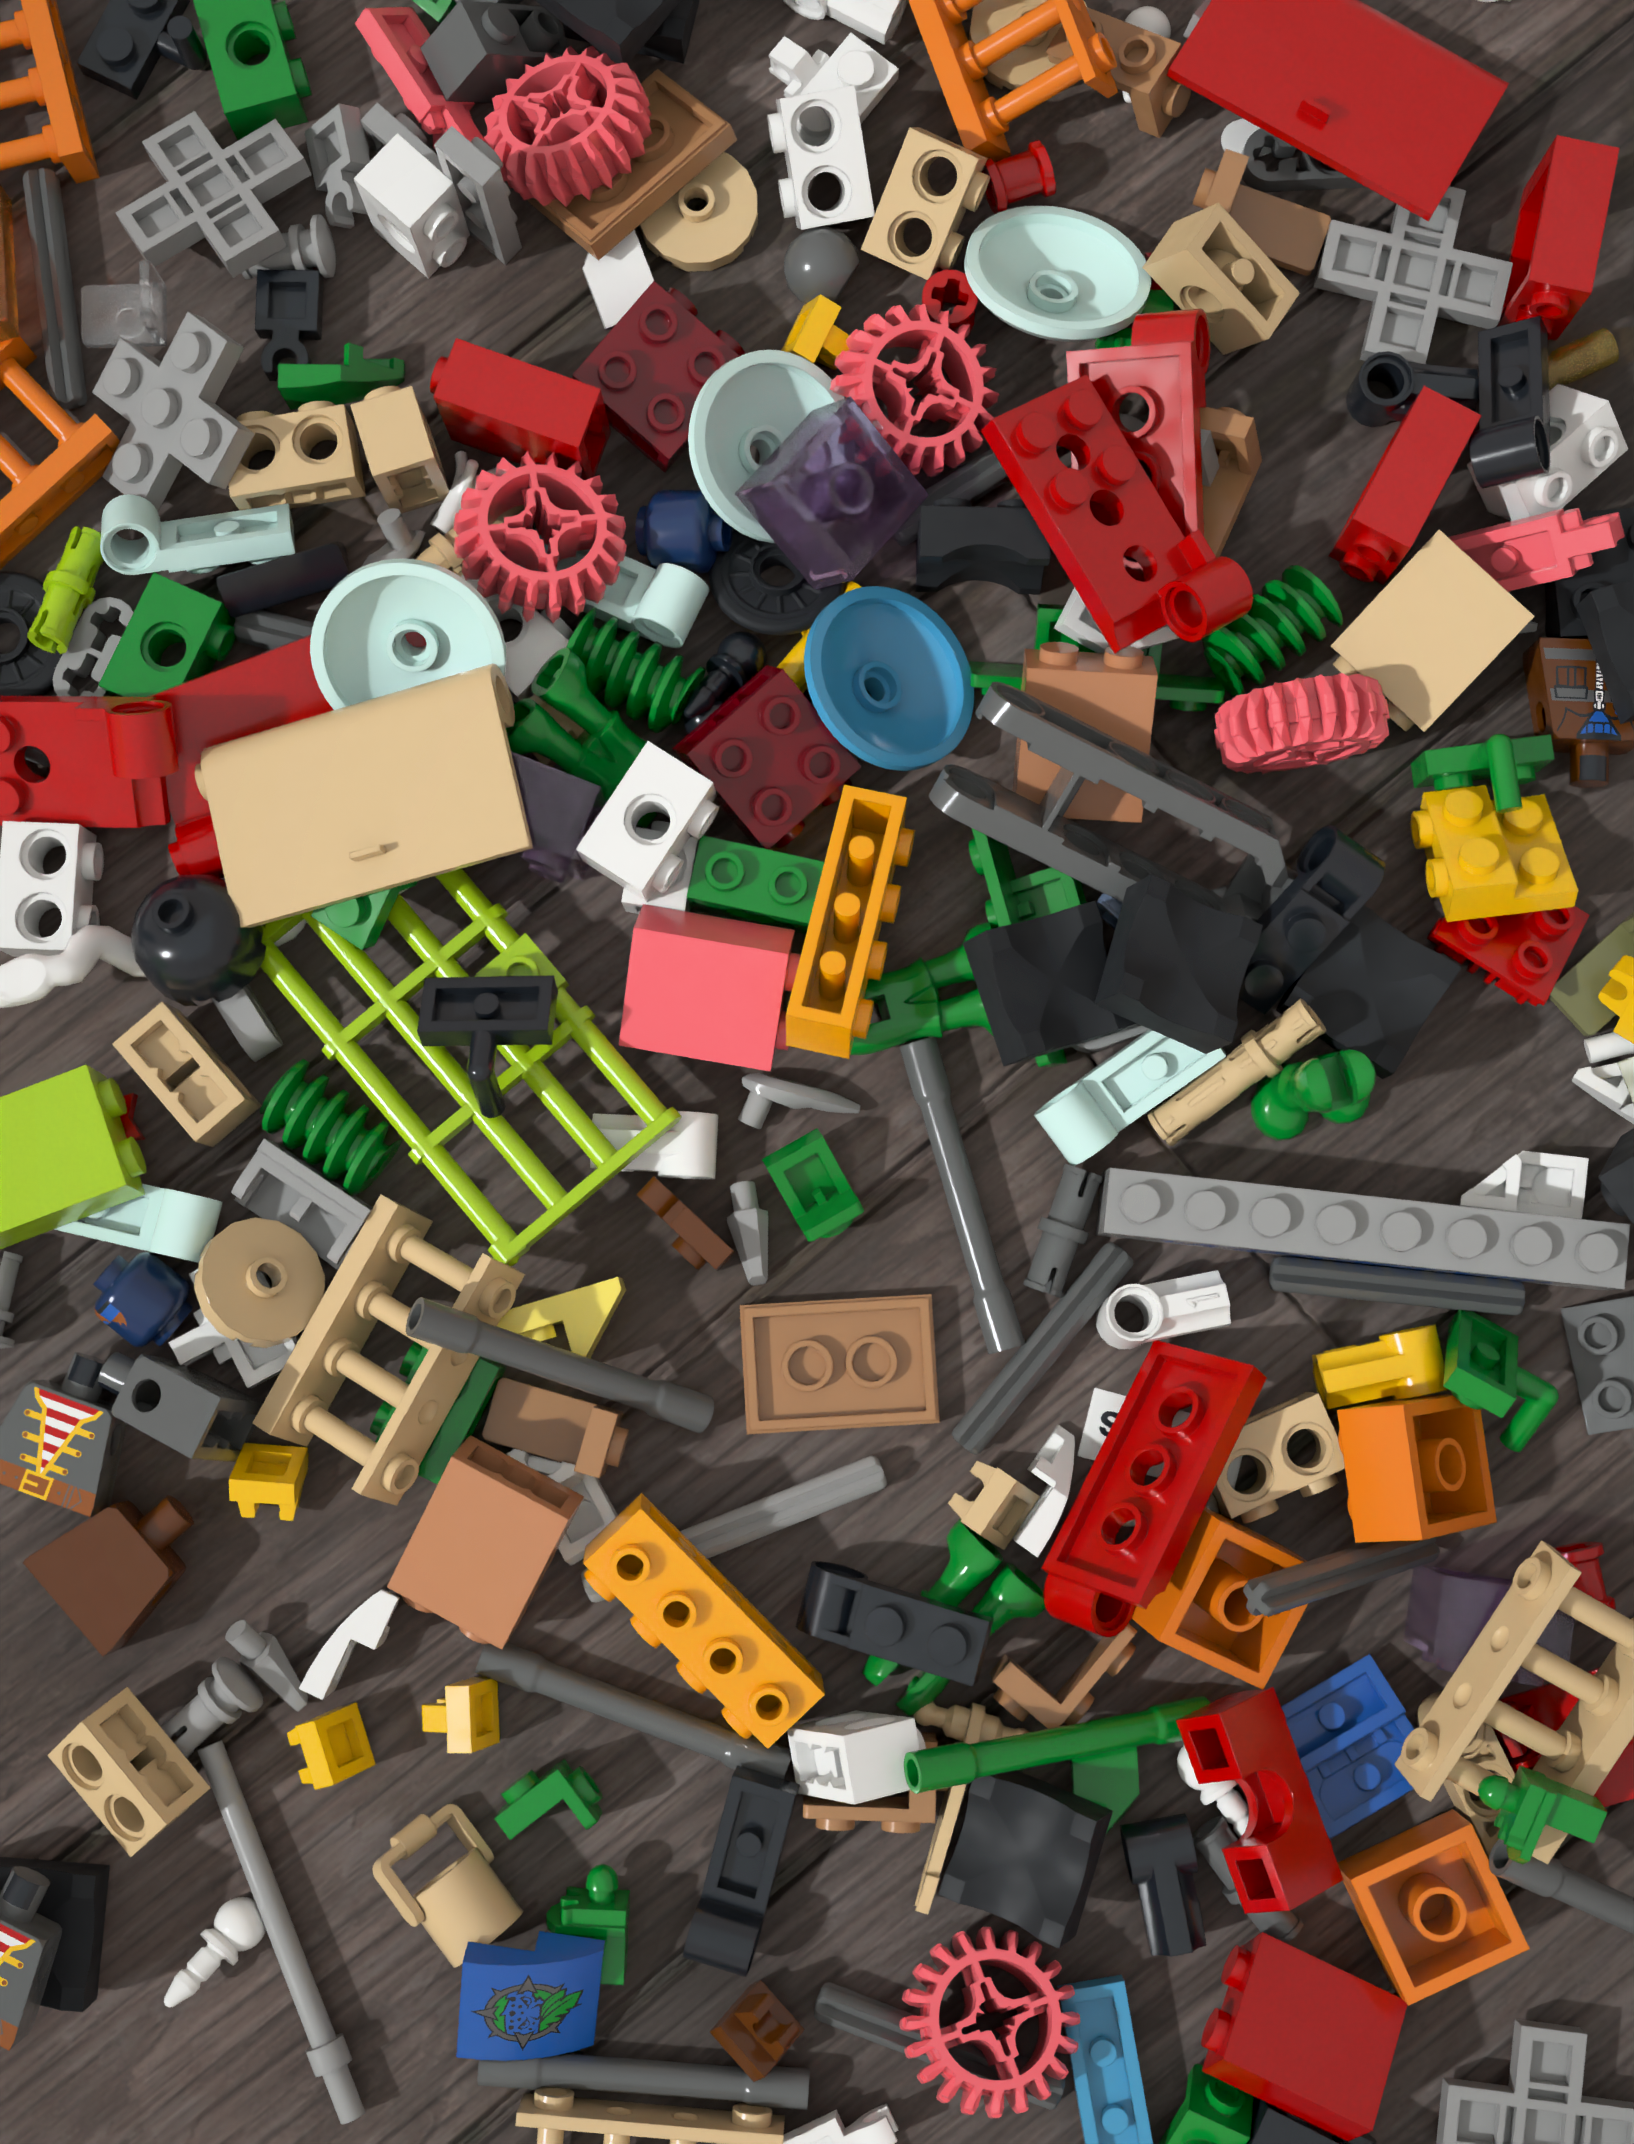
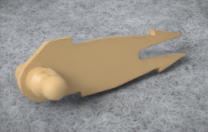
(968, 1726)

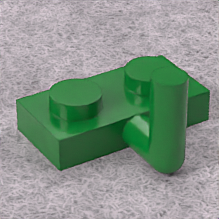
(1499, 758)
(1485, 1375)

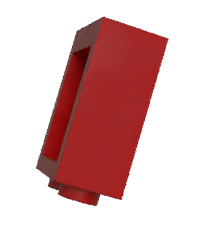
(1559, 233)
(1404, 486)

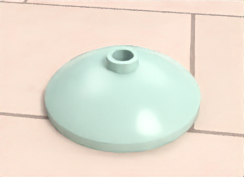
(1056, 273)
(747, 403)
(363, 623)

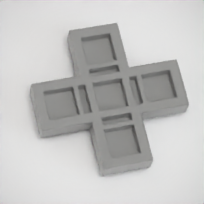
(214, 193)
(1413, 278)
(173, 411)
(1541, 2097)

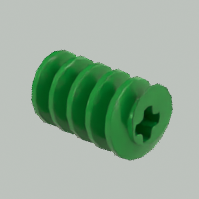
(1273, 622)
(633, 675)
(327, 1129)

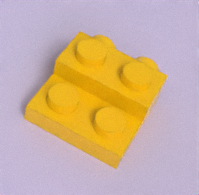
(1488, 859)

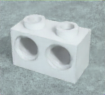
(839, 154)
(30, 892)
(853, 1755)

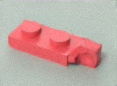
(395, 42)
(1540, 546)

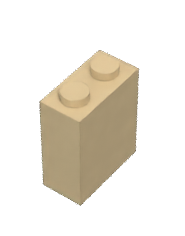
(1430, 632)

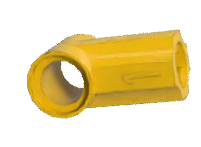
(1398, 1366)

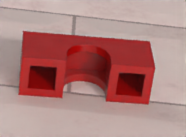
(1285, 1846)

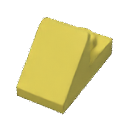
(582, 1312)

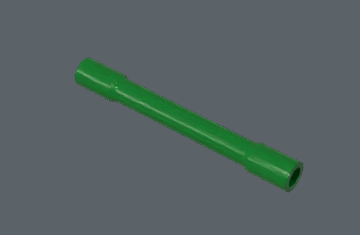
(964, 1762)

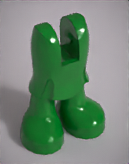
(604, 747)
(912, 1004)
(1330, 1084)
(1008, 1597)

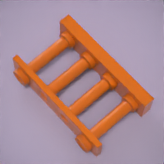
(963, 64)
(50, 85)
(49, 488)

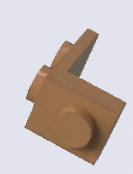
(1140, 70)
(1280, 228)
(1239, 462)
(556, 1427)
(1025, 1695)
(895, 1813)

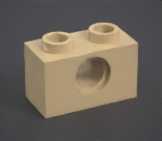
(1219, 268)

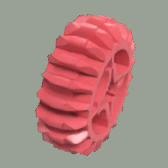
(568, 126)
(938, 346)
(567, 516)
(1301, 723)
(1001, 2052)

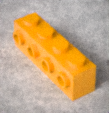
(846, 922)
(703, 1622)

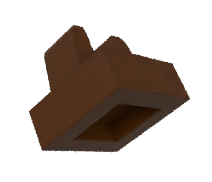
(757, 2030)

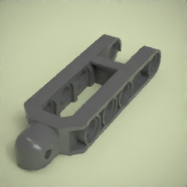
(1085, 855)

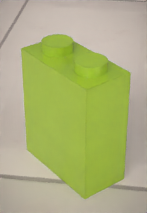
(64, 1154)

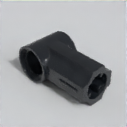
(1405, 383)
(1162, 1866)

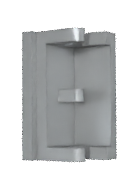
(298, 1195)

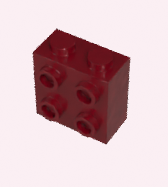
(654, 371)
(769, 758)

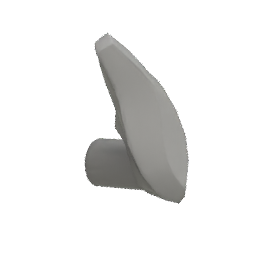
(401, 541)
(768, 1088)

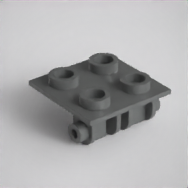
(1603, 1361)

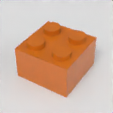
(1415, 1468)
(1206, 1605)
(1432, 1906)

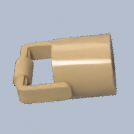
(461, 1901)

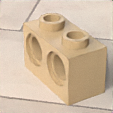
(911, 196)
(400, 448)
(292, 474)
(186, 1074)
(1266, 1442)
(128, 1771)

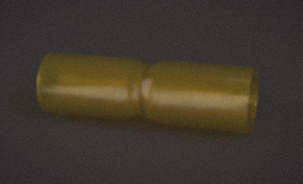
(1582, 357)

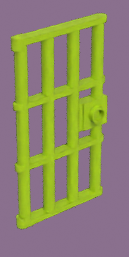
(517, 958)

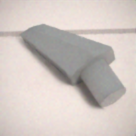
(749, 1231)
(268, 1662)

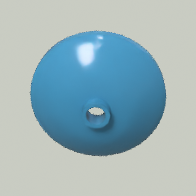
(906, 662)

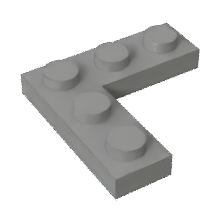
(472, 169)

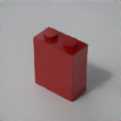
(519, 408)
(1303, 2036)

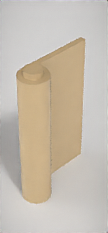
(366, 797)

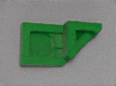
(338, 382)
(1108, 1780)

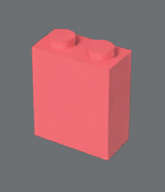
(707, 987)

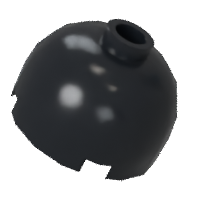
(192, 941)

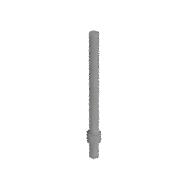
(328, 2050)

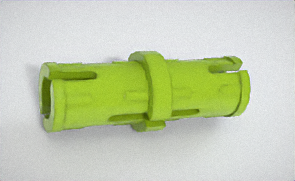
(67, 591)

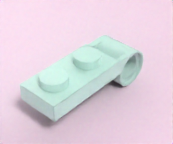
(194, 542)
(651, 600)
(1119, 1092)
(156, 1222)

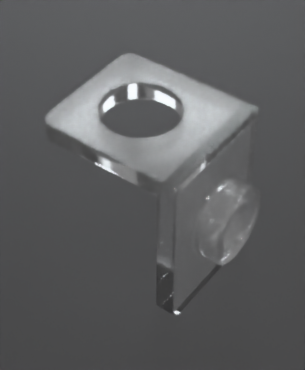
(125, 311)

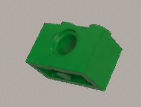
(257, 92)
(163, 617)
(754, 884)

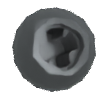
(820, 263)

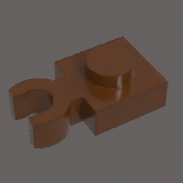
(695, 1240)

